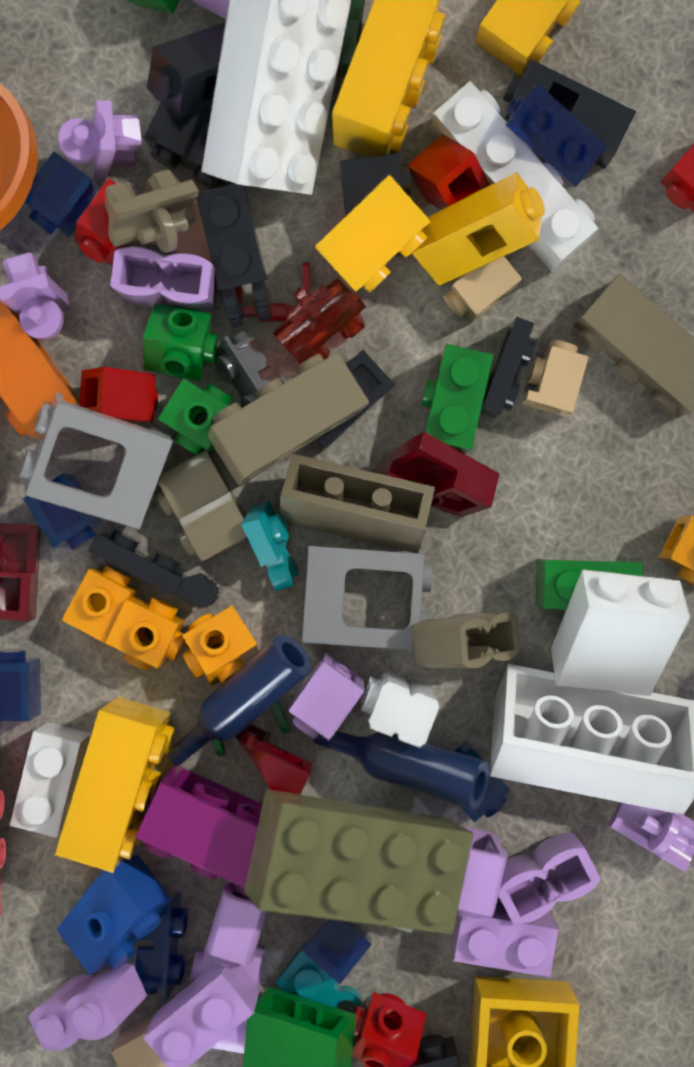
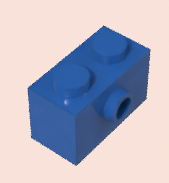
(114, 915)

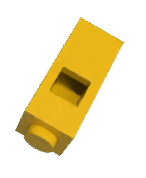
(481, 229)

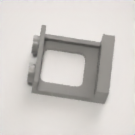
(137, 476)
(325, 596)

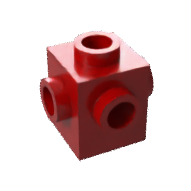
(387, 1032)

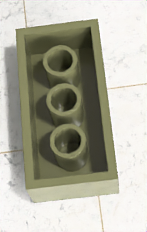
(357, 863)

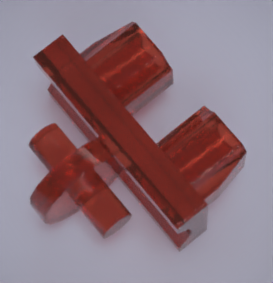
(319, 318)

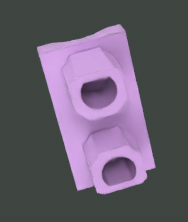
(106, 138)
(34, 296)
(658, 831)

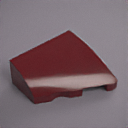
(459, 481)
(19, 571)
(278, 768)

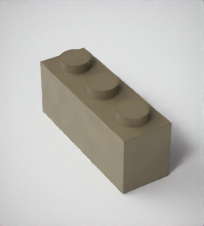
(643, 344)
(286, 416)
(355, 503)

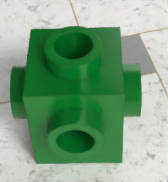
(178, 342)
(184, 410)

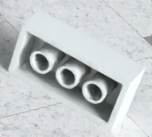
(274, 92)
(594, 741)

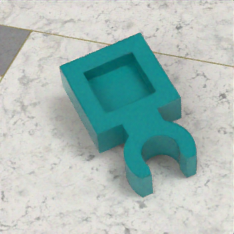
(268, 539)
(310, 981)

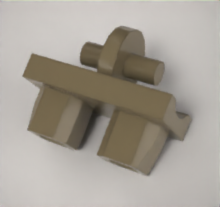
(151, 215)

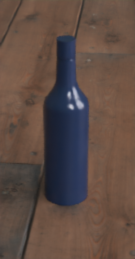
(246, 695)
(423, 769)

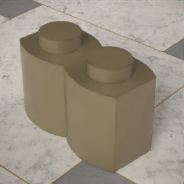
(203, 506)
(466, 640)

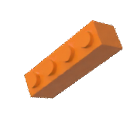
(27, 375)

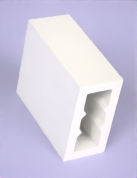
(618, 632)

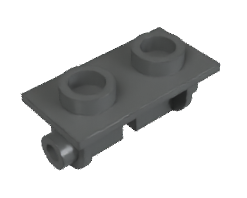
(240, 362)

